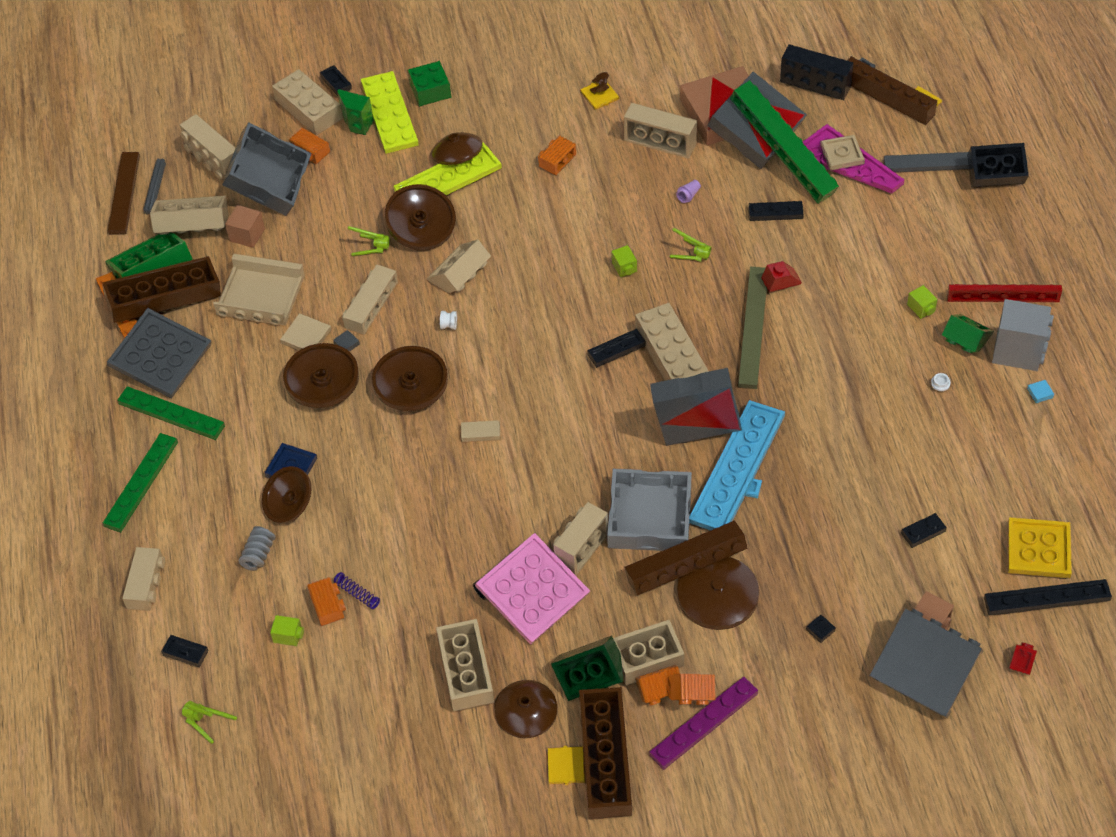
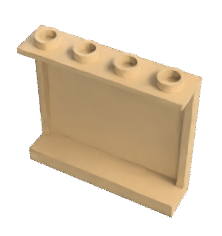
(260, 290)

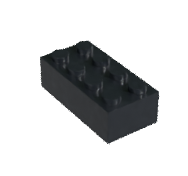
(816, 72)

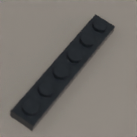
(1047, 597)

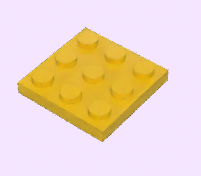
(1039, 547)

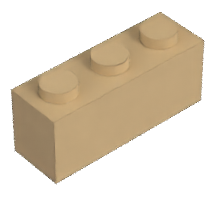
(143, 578)

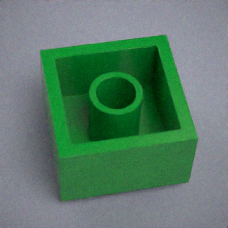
(429, 83)

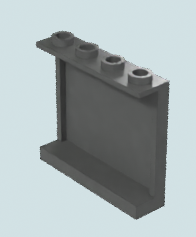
(926, 661)

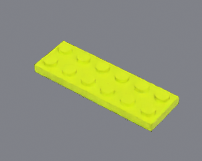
(389, 112)
(453, 177)

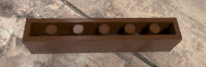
(892, 92)
(686, 557)

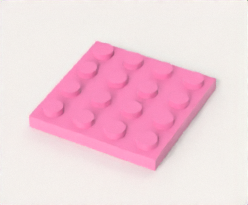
(532, 588)

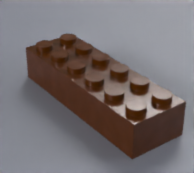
(161, 289)
(605, 753)

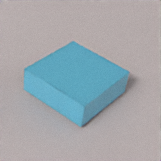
(1040, 391)
(754, 488)

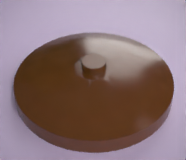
(420, 217)
(321, 375)
(410, 378)
(719, 594)

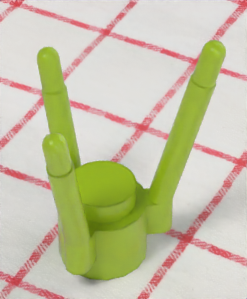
(380, 241)
(701, 249)
(195, 711)

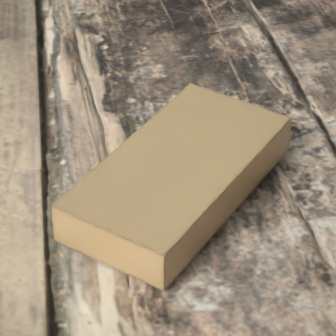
(480, 431)

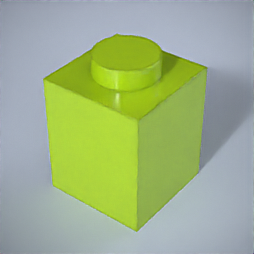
(624, 261)
(922, 302)
(286, 630)

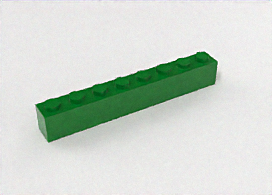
(784, 142)

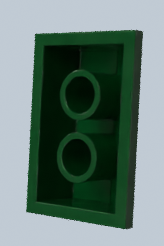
(589, 667)

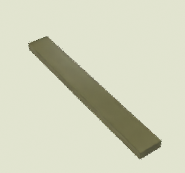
(753, 330)

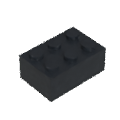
(997, 165)

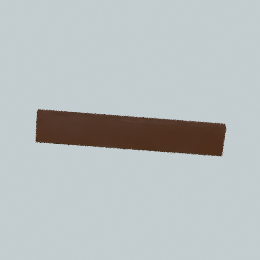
(123, 193)

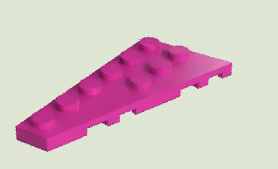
(870, 173)

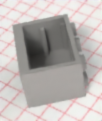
(1022, 335)

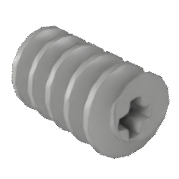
(256, 548)

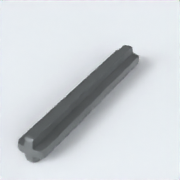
(154, 185)

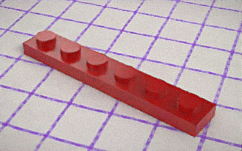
(999, 293)

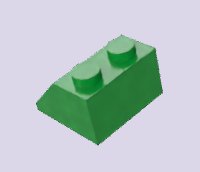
(356, 111)
(966, 333)

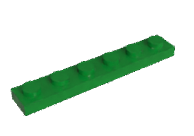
(171, 413)
(140, 482)

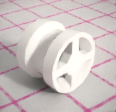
(448, 320)

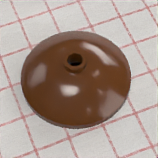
(456, 148)
(286, 494)
(525, 719)

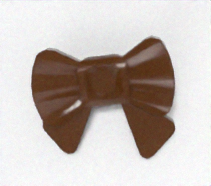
(602, 80)

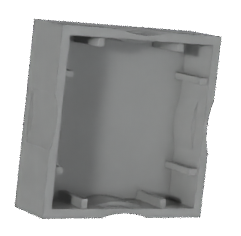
(649, 509)

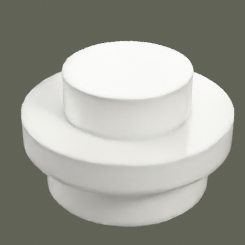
(940, 382)

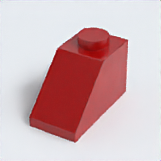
(780, 276)

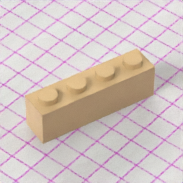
(370, 299)

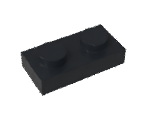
(335, 79)
(923, 530)
(185, 651)

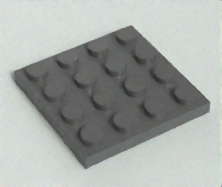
(159, 353)

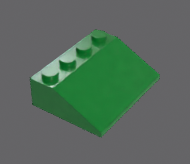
(150, 255)

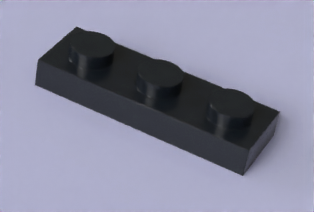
(775, 211)
(616, 348)

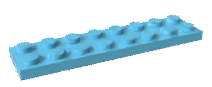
(737, 466)

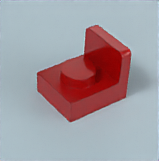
(1023, 658)

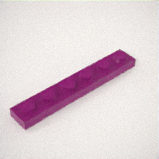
(703, 723)

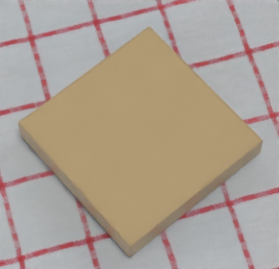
(842, 152)
(305, 332)

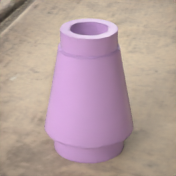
(687, 192)

